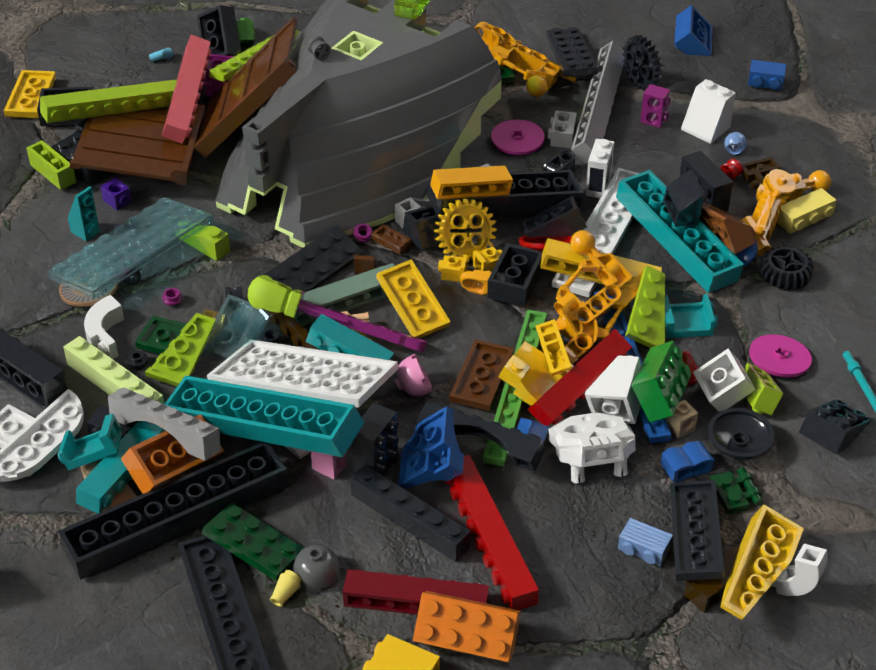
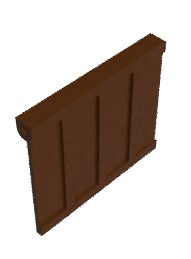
(248, 89)
(135, 145)

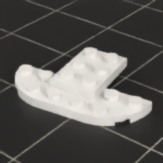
(31, 441)

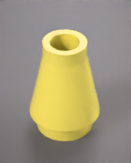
(286, 586)

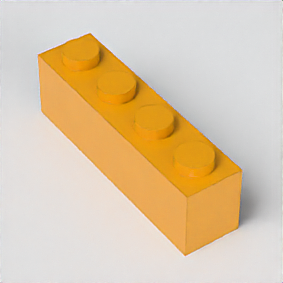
(471, 182)

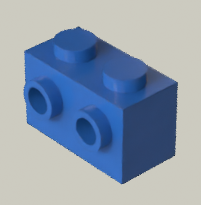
(767, 74)

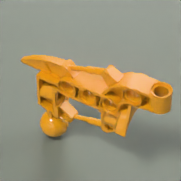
(507, 51)
(618, 285)

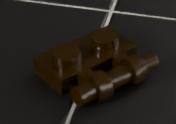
(758, 170)

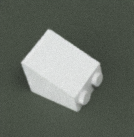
(709, 111)
(613, 390)

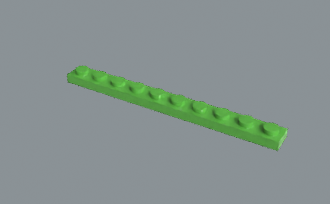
(509, 404)

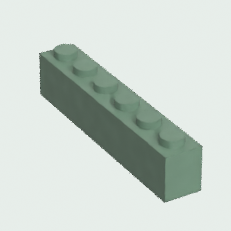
(345, 294)

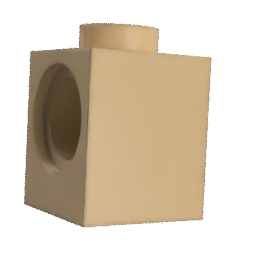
(683, 420)

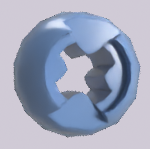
(735, 143)

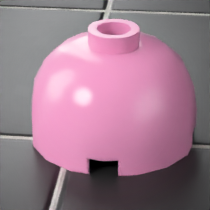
(413, 377)

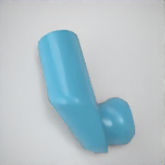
(166, 54)

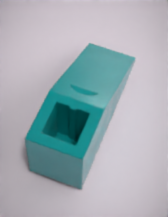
(83, 215)

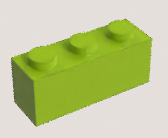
(51, 165)

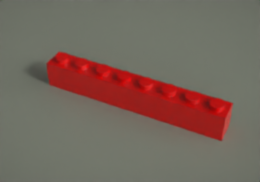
(493, 538)

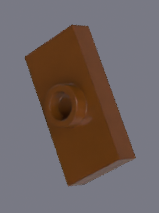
(391, 239)

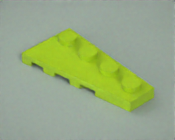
(648, 311)
(183, 351)

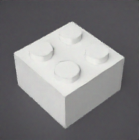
(724, 380)

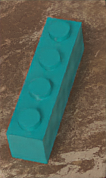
(334, 337)

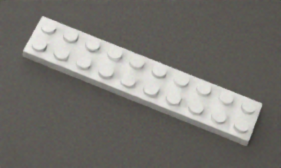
(607, 225)

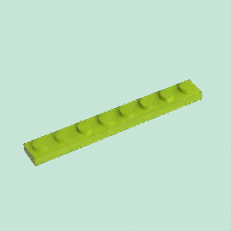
(231, 66)

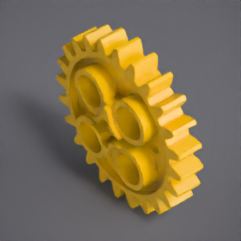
(465, 211)

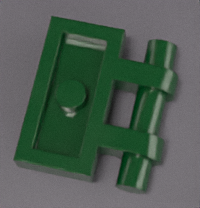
(730, 493)

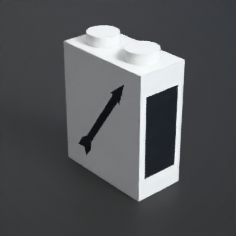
(599, 167)

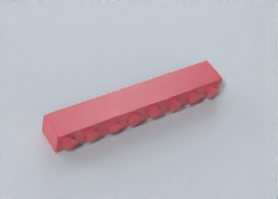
(187, 89)

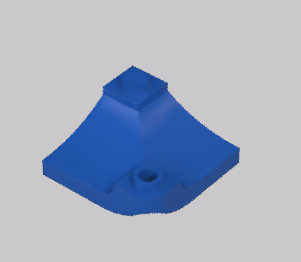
(431, 452)

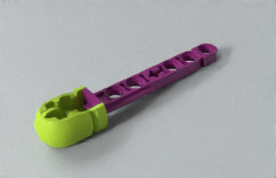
(279, 298)

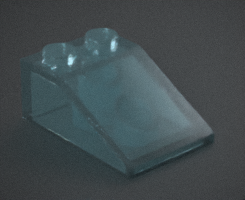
(235, 326)

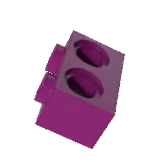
(655, 105)

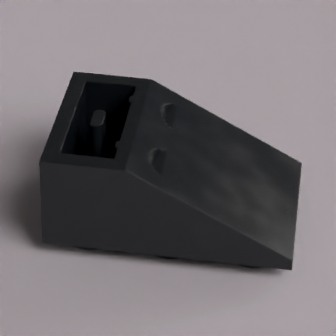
(834, 425)

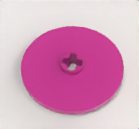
(517, 137)
(780, 355)

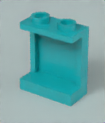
(690, 319)
(91, 447)

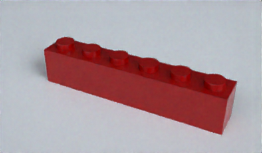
(578, 380)

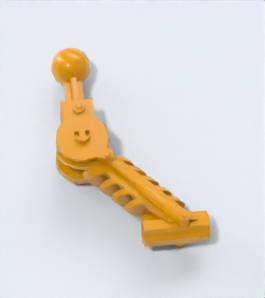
(774, 192)

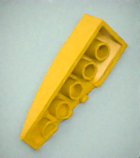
(761, 558)

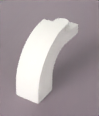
(98, 320)
(805, 574)

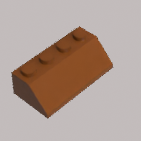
(727, 229)

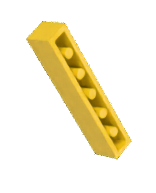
(561, 258)

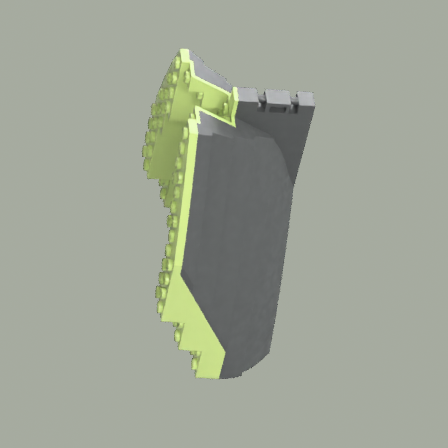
(363, 122)

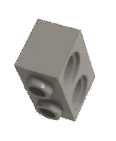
(562, 129)

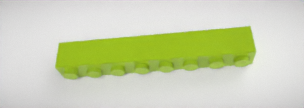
(107, 101)

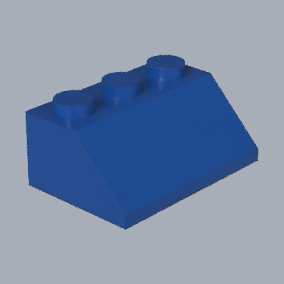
(693, 33)

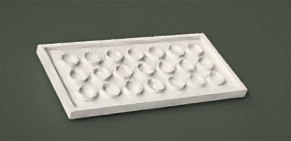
(305, 372)

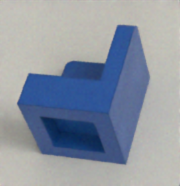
(531, 427)

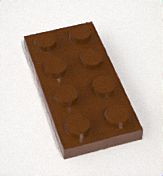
(479, 375)

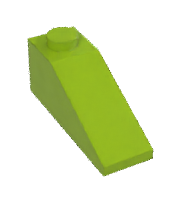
(210, 241)
(767, 392)

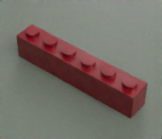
(402, 592)

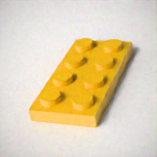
(26, 93)
(413, 299)

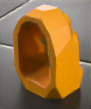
(475, 281)

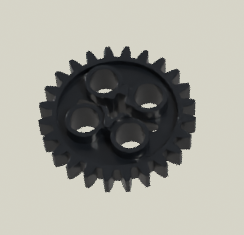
(642, 62)

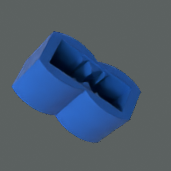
(686, 461)

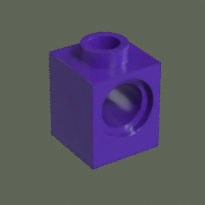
(116, 194)

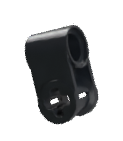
(563, 161)

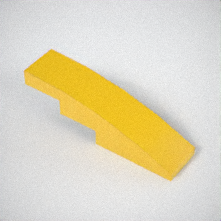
(553, 347)

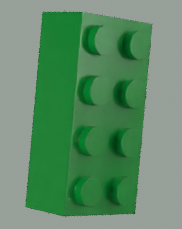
(661, 381)

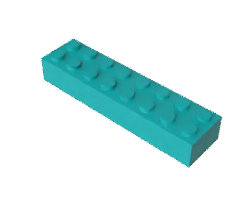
(689, 245)

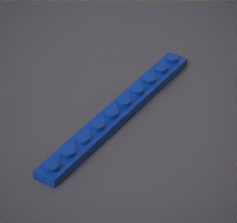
(657, 430)

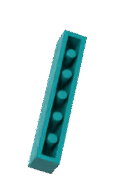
(111, 474)

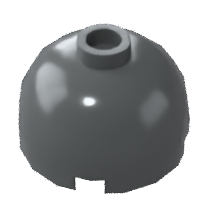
(317, 568)

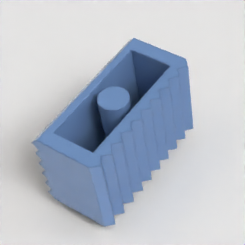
(645, 542)

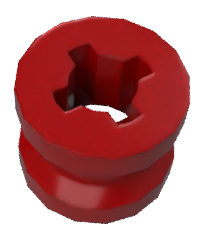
(732, 168)

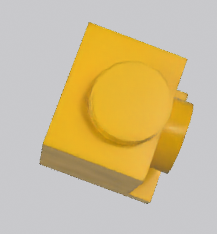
(486, 259)
(452, 267)

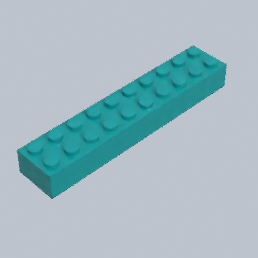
(270, 415)

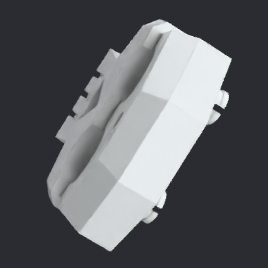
(593, 441)

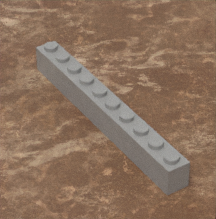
(598, 101)

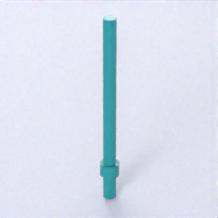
(856, 370)

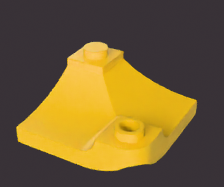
(529, 373)

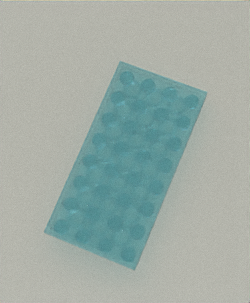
(129, 247)

